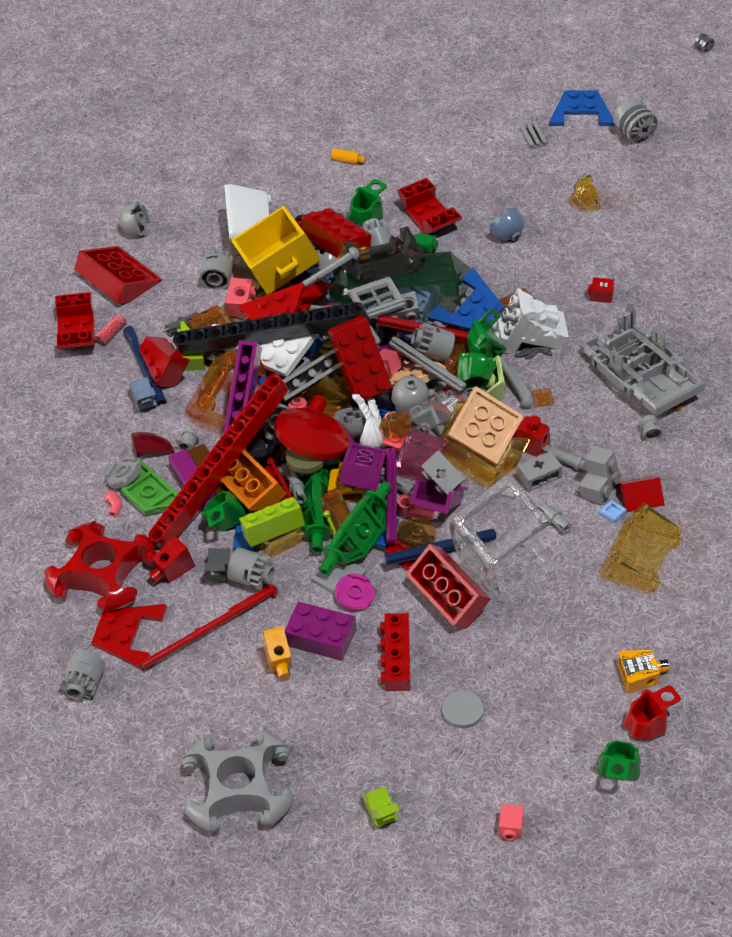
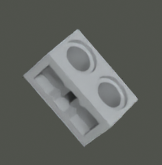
(410, 312)

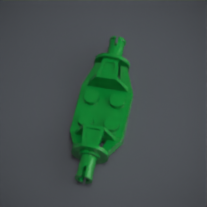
(316, 525)
(358, 530)

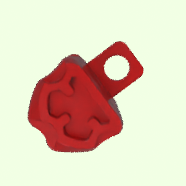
(648, 714)

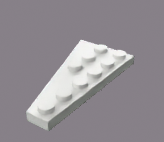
(283, 354)

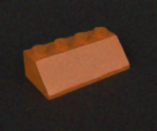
(252, 483)

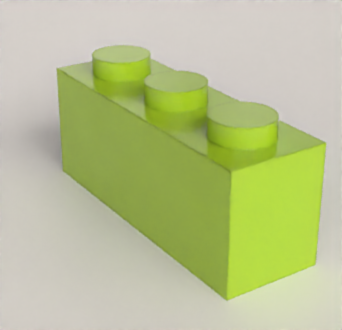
(272, 521)

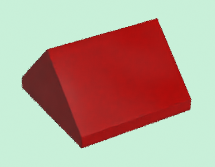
(640, 491)

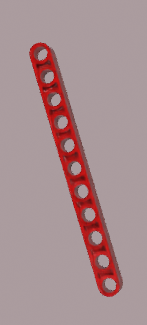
(218, 461)

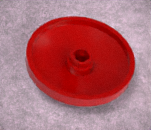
(311, 433)

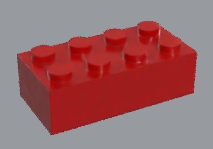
(331, 229)
(360, 358)
(448, 586)

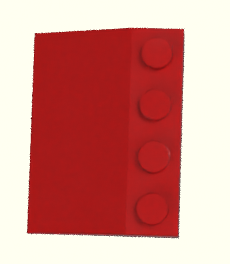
(115, 273)

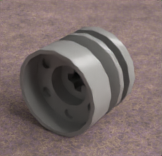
(635, 120)

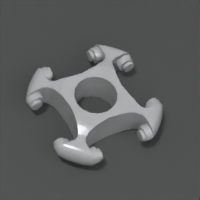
(252, 797)

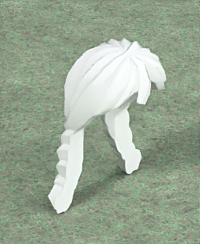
(372, 432)

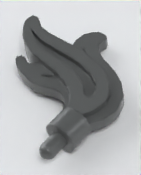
(531, 350)

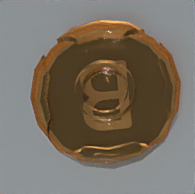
(416, 532)

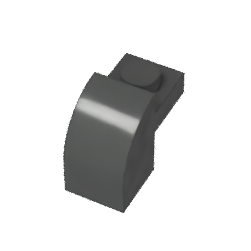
(217, 564)

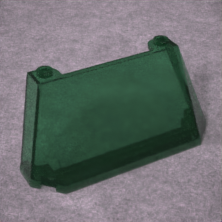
(439, 268)

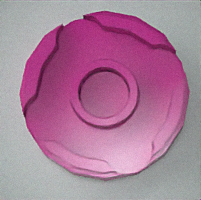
(354, 592)

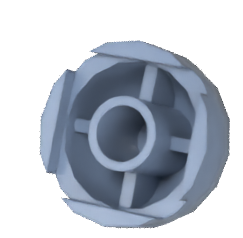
(507, 226)

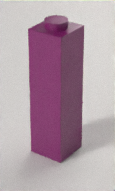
(183, 468)

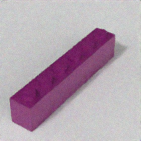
(244, 379)

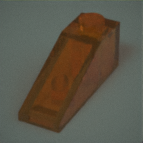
(336, 505)

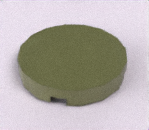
(301, 463)

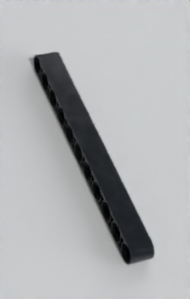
(267, 328)

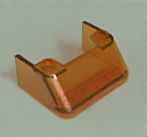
(202, 402)

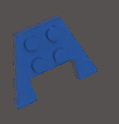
(581, 103)
(472, 308)

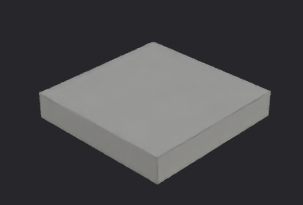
(330, 582)

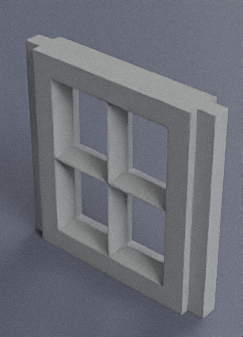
(375, 286)

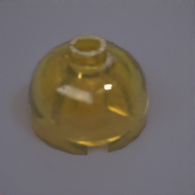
(586, 193)

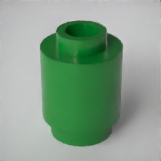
(426, 242)

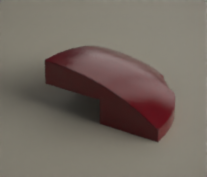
(149, 443)

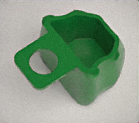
(366, 203)
(483, 339)
(475, 369)
(224, 511)
(620, 761)

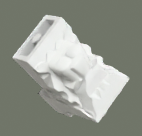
(530, 323)

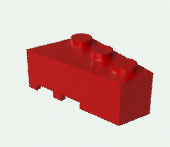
(163, 361)

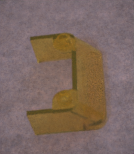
(475, 465)

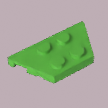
(149, 492)

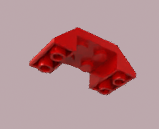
(424, 208)
(75, 320)

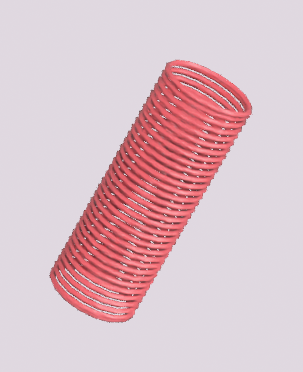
(109, 326)

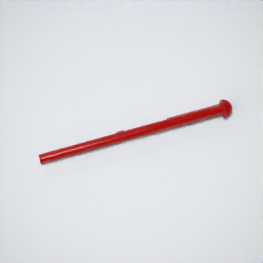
(269, 590)

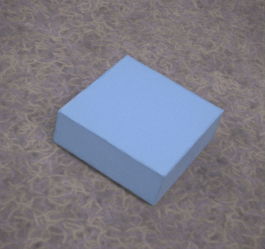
(612, 511)

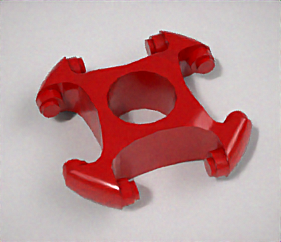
(102, 581)

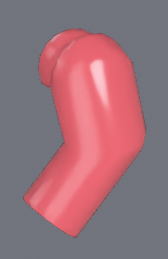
(115, 501)

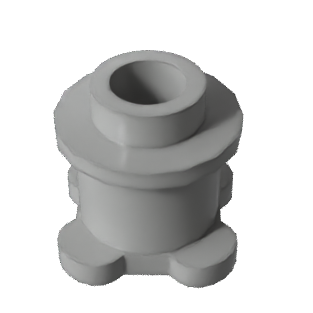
(188, 440)

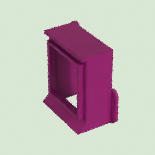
(426, 490)

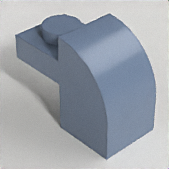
(142, 393)

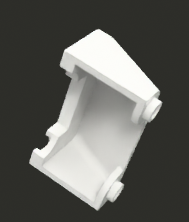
(244, 209)

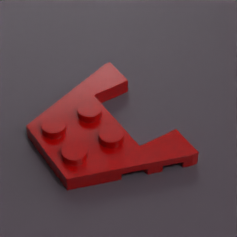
(118, 630)

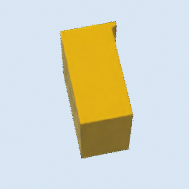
(276, 250)

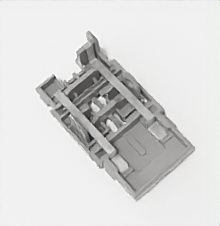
(664, 377)

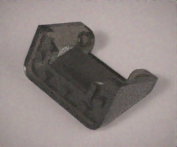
(385, 260)

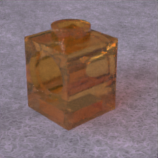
(396, 424)

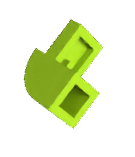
(380, 806)

